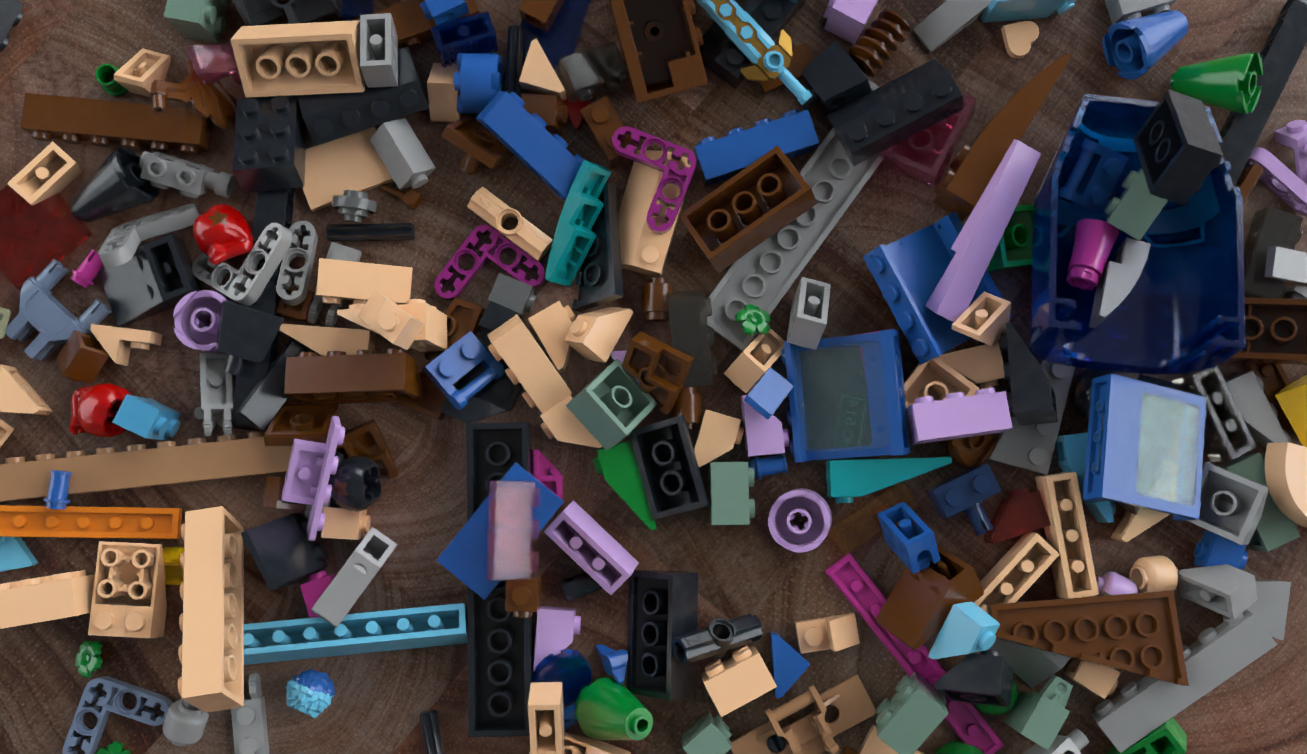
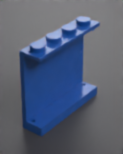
(908, 276)

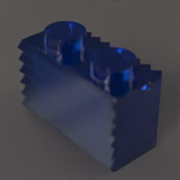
(464, 35)

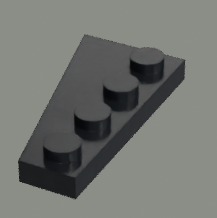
(601, 269)

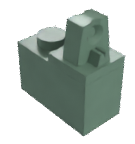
(1041, 713)

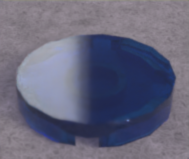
(567, 667)

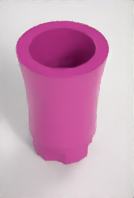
(1090, 252)

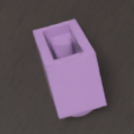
(760, 434)
(554, 631)

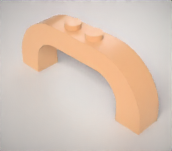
(1287, 479)

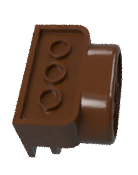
(661, 61)

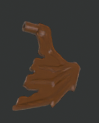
(206, 99)

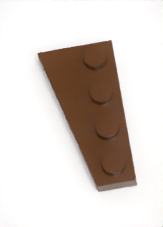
(461, 319)

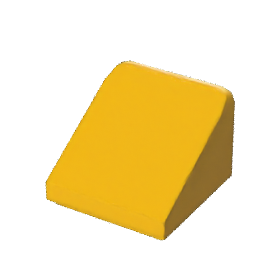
(172, 567)

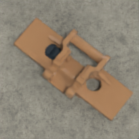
(810, 732)

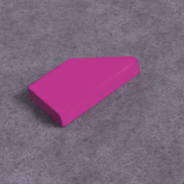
(547, 473)

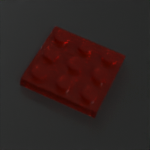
(35, 234)

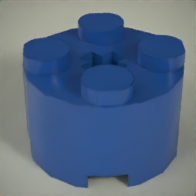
(477, 81)

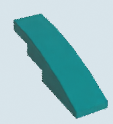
(573, 231)

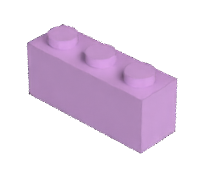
(959, 416)
(591, 547)

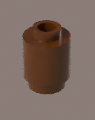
(655, 299)
(688, 404)

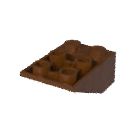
(925, 598)

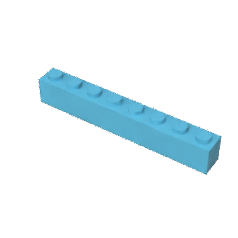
(356, 634)

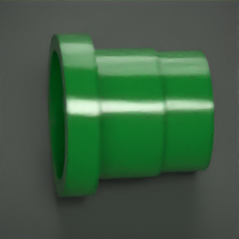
(112, 88)

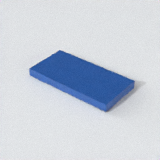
(468, 551)

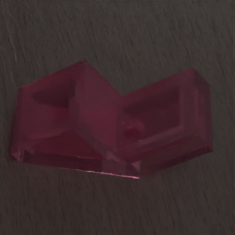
(214, 62)

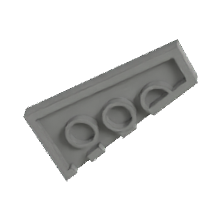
(1033, 445)

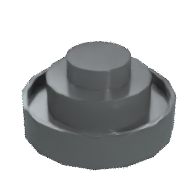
(354, 206)

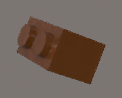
(601, 123)

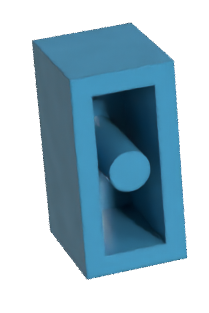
(147, 418)

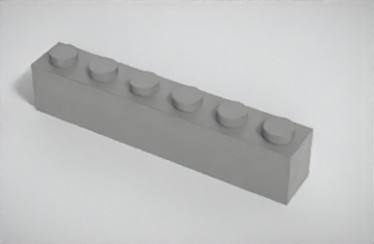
(1208, 662)

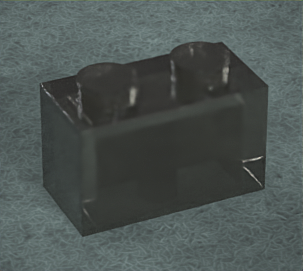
(592, 72)

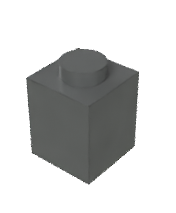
(513, 294)

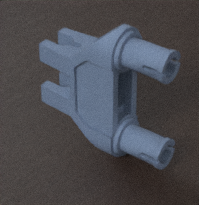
(48, 315)

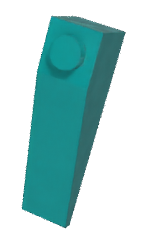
(861, 477)

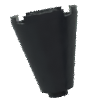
(113, 188)

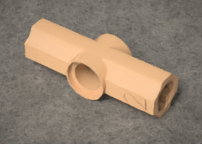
(497, 212)

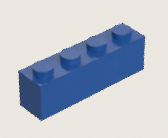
(531, 142)
(739, 148)

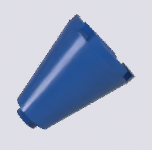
(1142, 41)

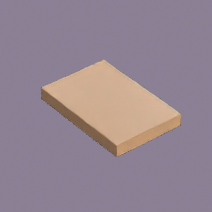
(342, 166)

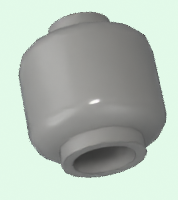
(184, 723)

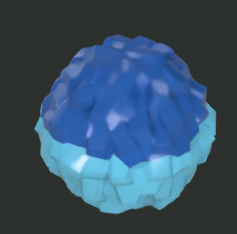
(310, 692)

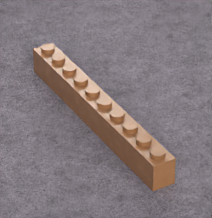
(144, 467)

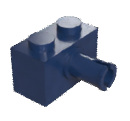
(966, 494)

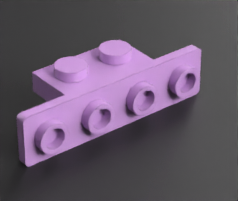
(310, 473)

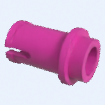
(88, 269)

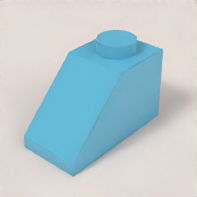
(965, 632)

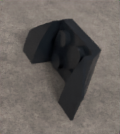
(498, 394)

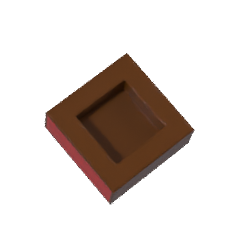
(298, 311)

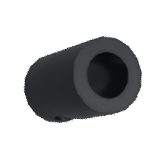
(579, 586)

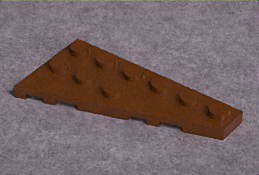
(1114, 631)

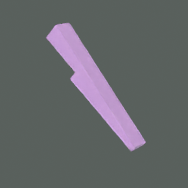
(983, 232)

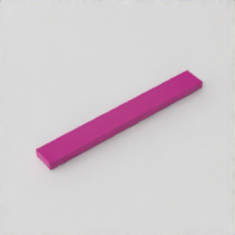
(868, 602)

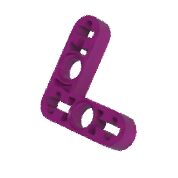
(670, 175)
(491, 252)

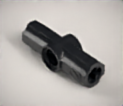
(716, 638)

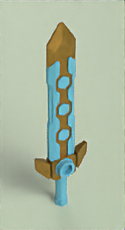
(756, 45)

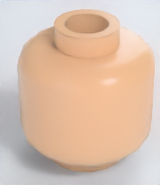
(1154, 574)

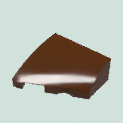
(657, 368)
(369, 442)

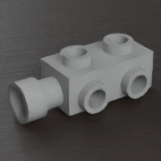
(184, 175)

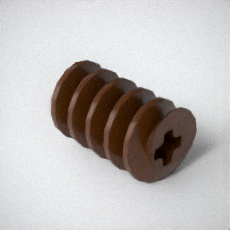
(877, 40)

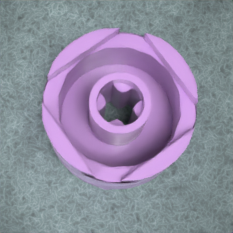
(192, 316)
(792, 535)

